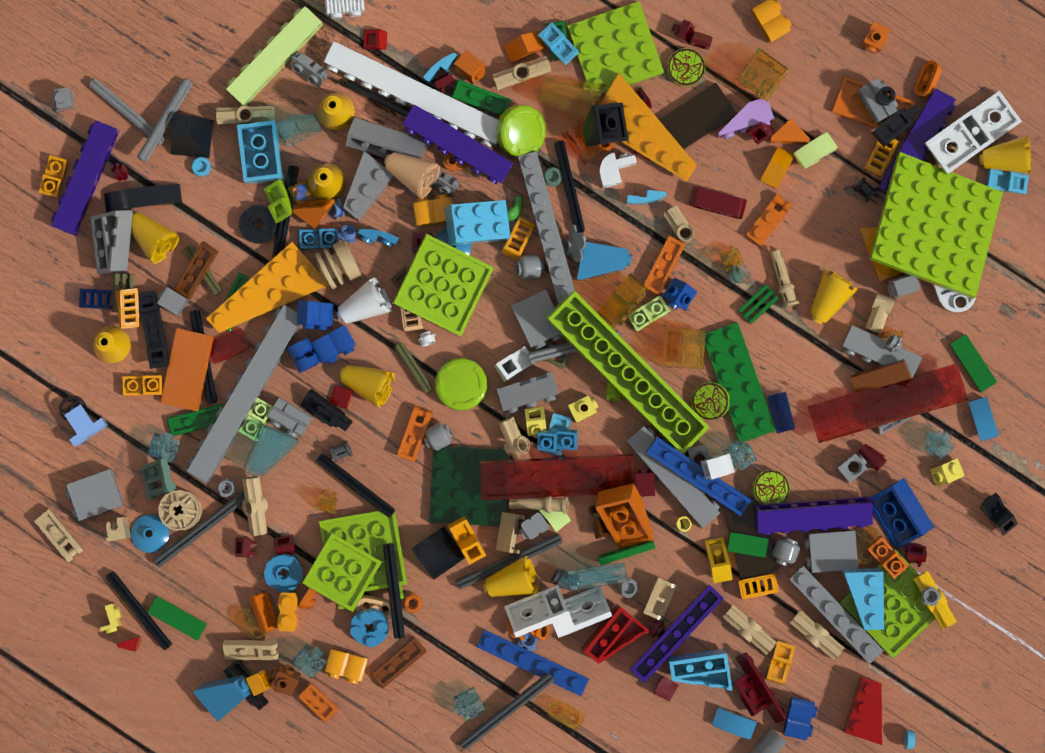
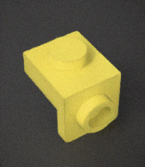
(947, 472)
(114, 615)

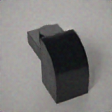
(998, 514)

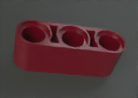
(717, 202)

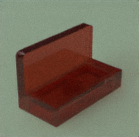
(229, 346)

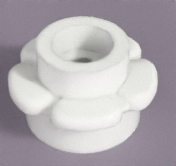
(427, 339)

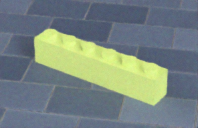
(274, 56)

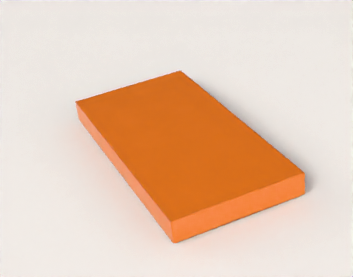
(850, 105)
(187, 369)

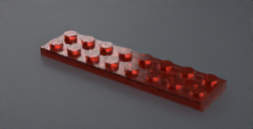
(887, 404)
(554, 476)

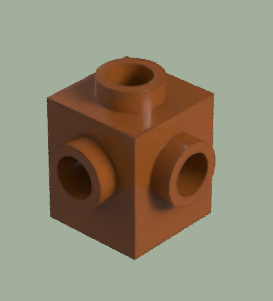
(284, 679)

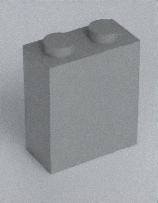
(531, 318)
(94, 495)
(831, 551)

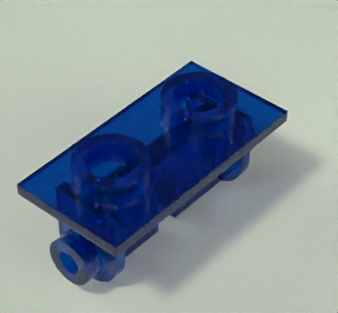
(781, 412)

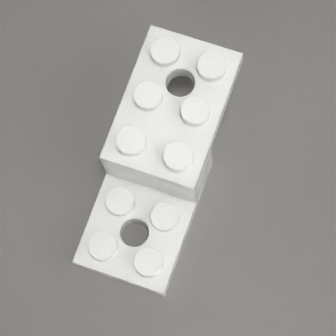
(973, 132)
(551, 608)

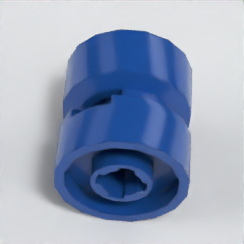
(303, 355)

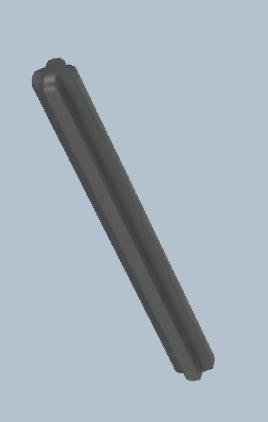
(199, 530)
(497, 566)
(506, 711)

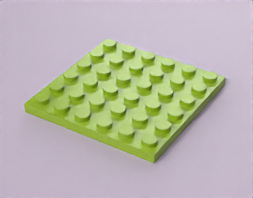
(936, 225)

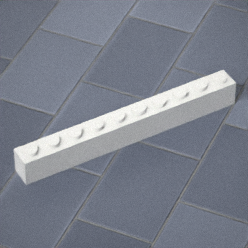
(411, 92)

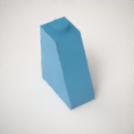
(602, 260)
(223, 695)

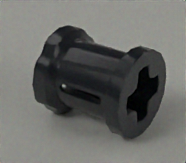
(884, 90)
(865, 189)

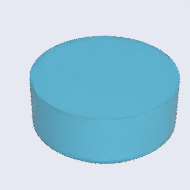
(201, 166)
(909, 739)

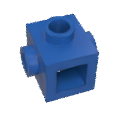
(679, 294)

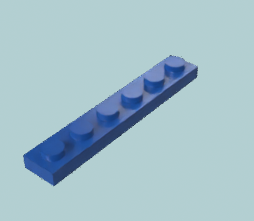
(694, 474)
(532, 662)

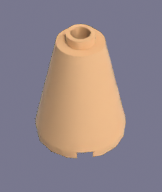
(413, 172)

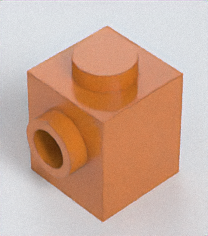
(875, 37)
(469, 67)

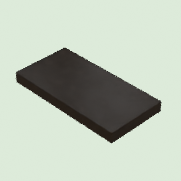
(699, 116)
(745, 524)

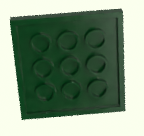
(457, 487)

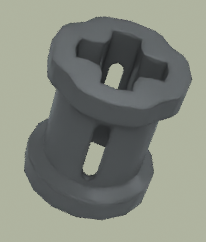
(340, 451)

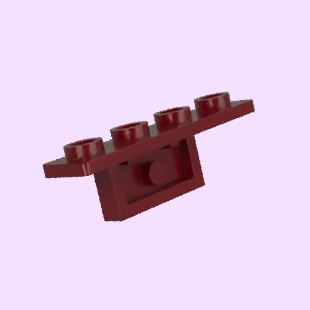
(755, 692)

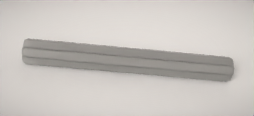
(123, 108)
(164, 120)
(553, 352)

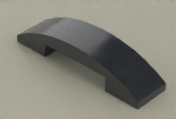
(143, 197)
(153, 329)

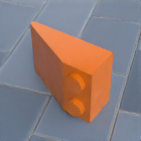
(624, 515)

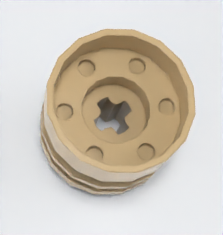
(337, 264)
(190, 505)

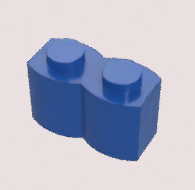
(315, 314)
(334, 344)
(799, 718)

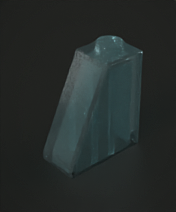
(298, 128)
(268, 450)
(597, 576)

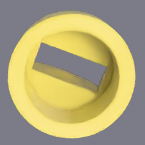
(686, 524)

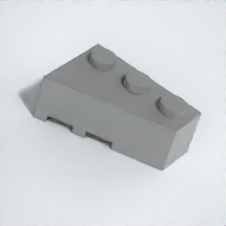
(367, 186)
(111, 240)
(528, 393)

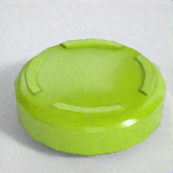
(520, 130)
(461, 384)

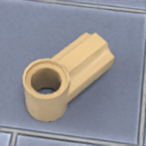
(678, 223)
(881, 308)

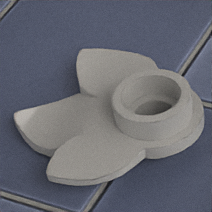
(574, 244)

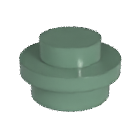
(552, 177)
(736, 274)

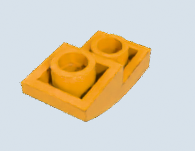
(53, 176)
(141, 385)

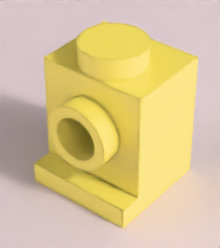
(579, 415)
(535, 424)

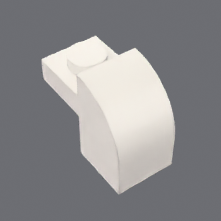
(610, 168)
(513, 364)
(717, 466)

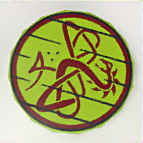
(686, 67)
(710, 401)
(770, 487)

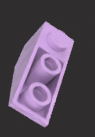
(749, 116)

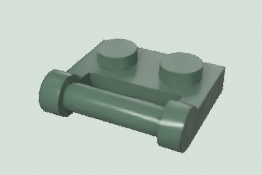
(155, 472)

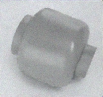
(529, 267)
(438, 436)
(786, 551)

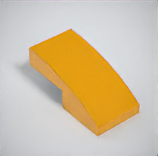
(780, 662)

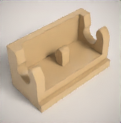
(118, 531)
(508, 532)
(659, 599)

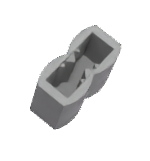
(902, 286)

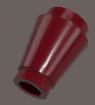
(873, 457)

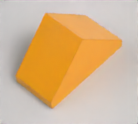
(777, 168)

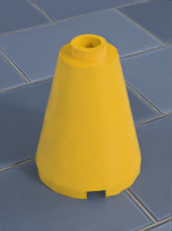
(337, 117)
(1009, 156)
(329, 188)
(153, 237)
(831, 296)
(117, 346)
(368, 383)
(513, 580)

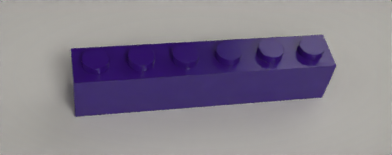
(926, 126)
(458, 144)
(85, 178)
(813, 515)
(676, 633)

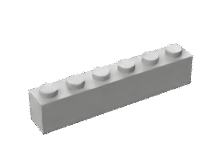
(686, 493)
(835, 614)

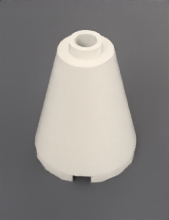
(365, 303)

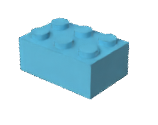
(260, 152)
(477, 222)

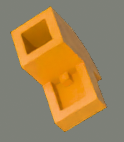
(467, 540)

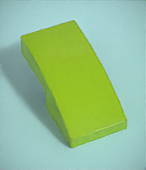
(280, 203)

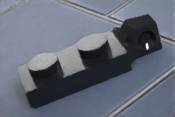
(895, 125)
(325, 410)
(239, 669)

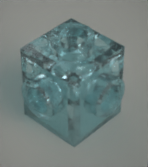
(945, 444)
(163, 446)
(741, 454)
(309, 660)
(468, 704)

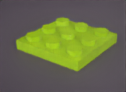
(342, 572)

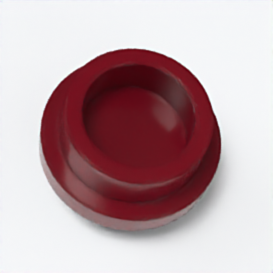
(120, 172)
(656, 628)

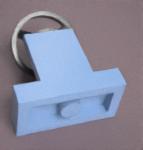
(80, 420)

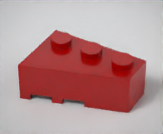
(613, 635)
(866, 712)

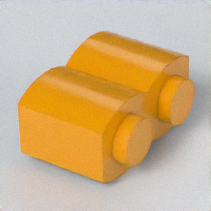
(771, 20)
(431, 211)
(288, 617)
(346, 665)

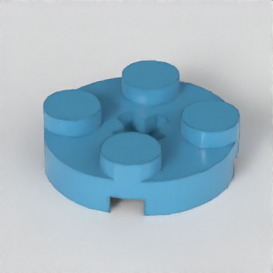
(276, 580)
(364, 636)

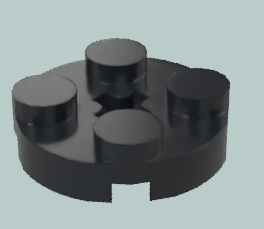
(249, 231)

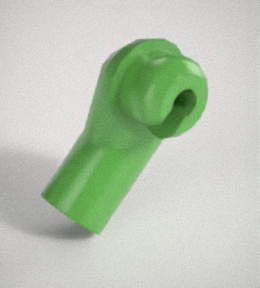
(515, 211)

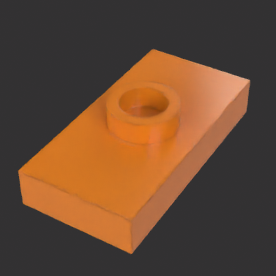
(264, 612)
(318, 702)

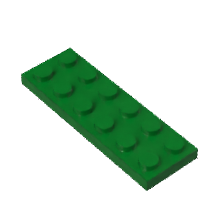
(737, 374)

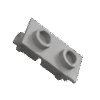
(301, 64)
(446, 185)

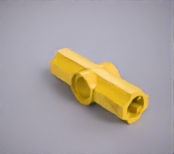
(941, 610)

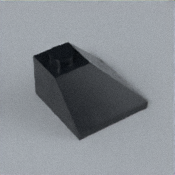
(605, 125)
(191, 136)
(438, 553)

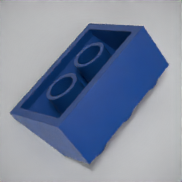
(900, 513)

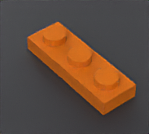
(664, 265)

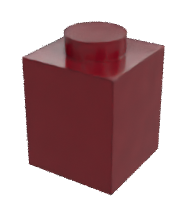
(645, 483)

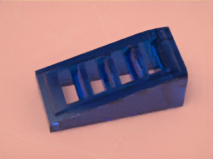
(82, 299)

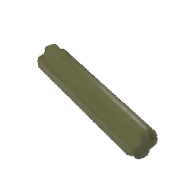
(208, 279)
(413, 367)

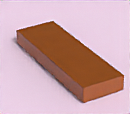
(196, 270)
(881, 376)
(398, 662)

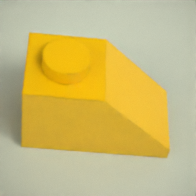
(718, 560)

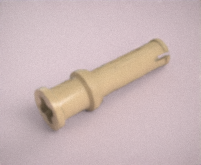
(785, 287)
(548, 504)

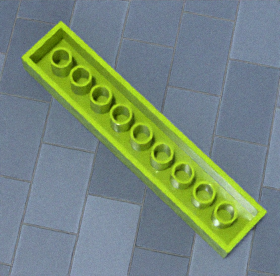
(627, 372)

